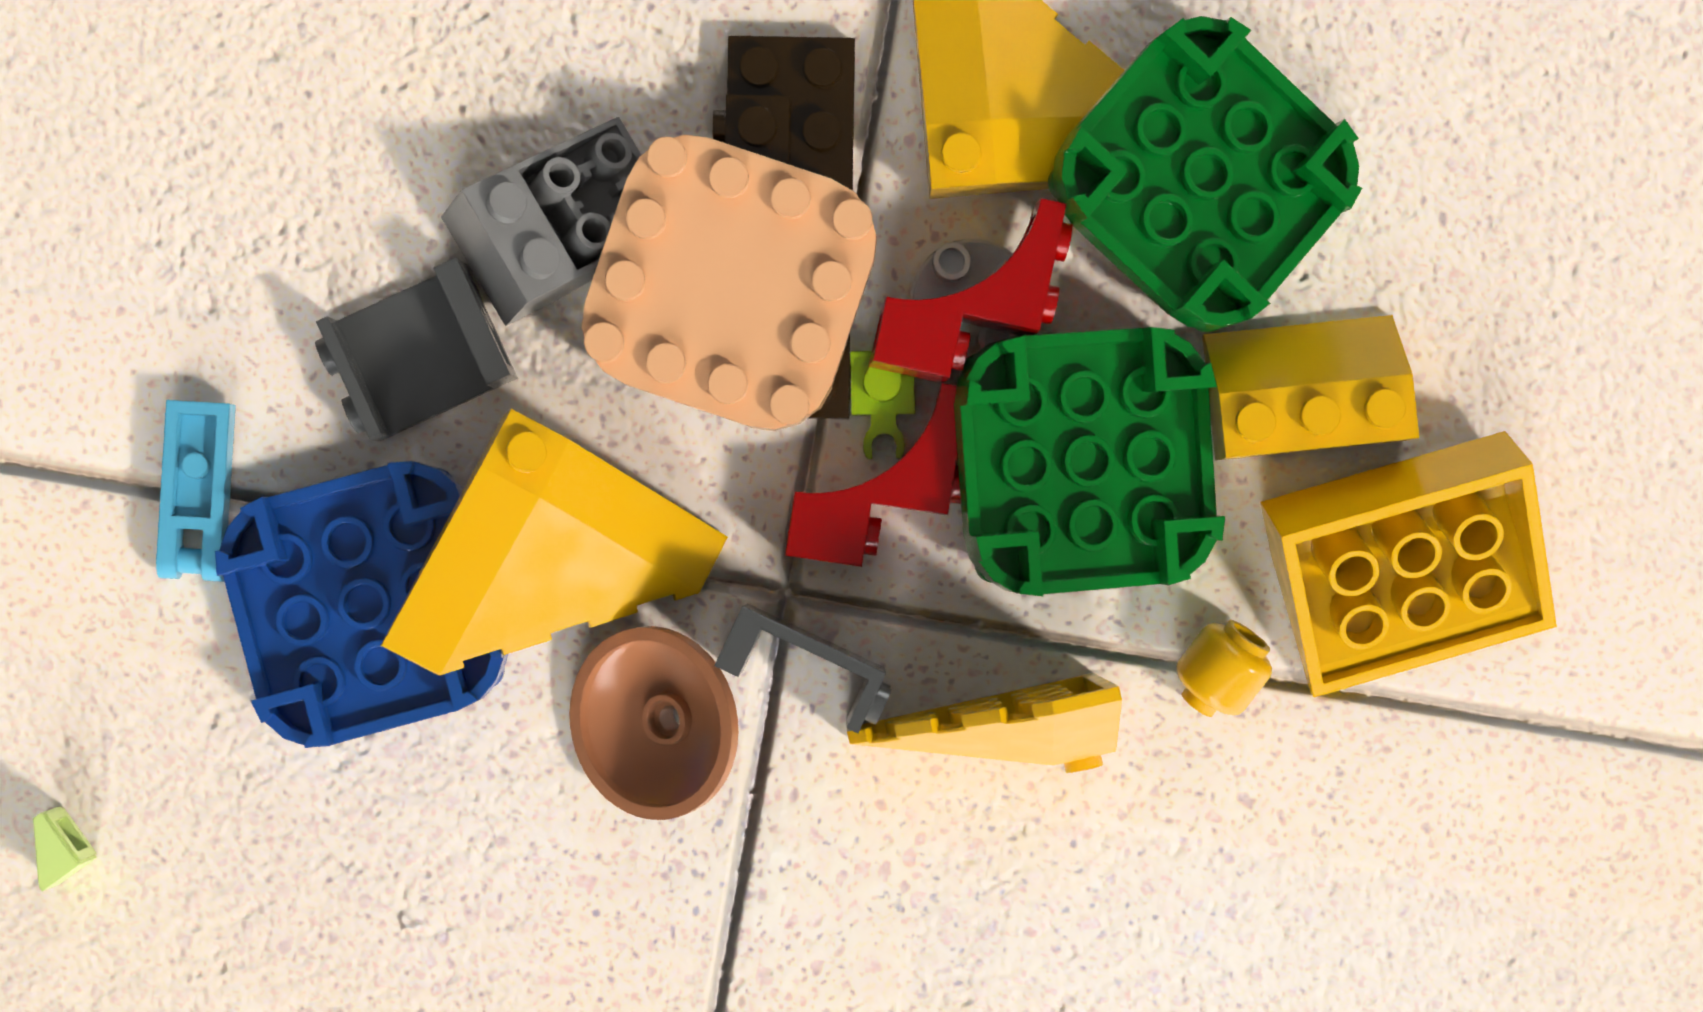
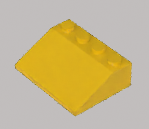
(1412, 562)

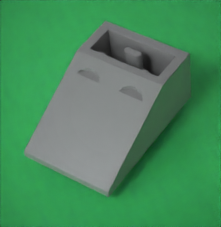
(543, 221)

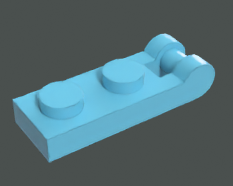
(194, 486)

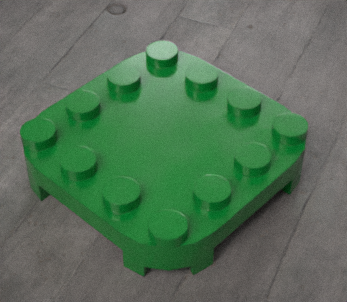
(1205, 174)
(1086, 460)

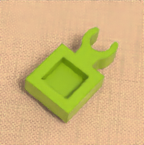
(881, 397)

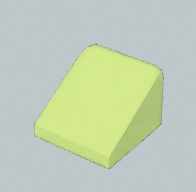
(59, 847)

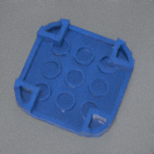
(317, 591)

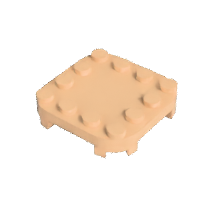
(729, 282)

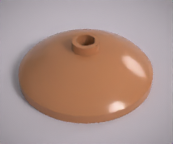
(628, 726)

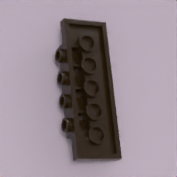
(796, 107)

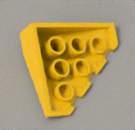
(1000, 92)
(544, 546)
(1040, 724)

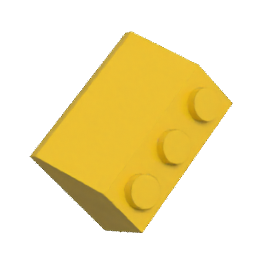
(1309, 387)

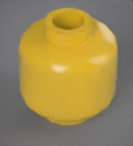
(1224, 668)

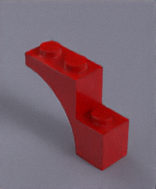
(925, 334)
(839, 523)

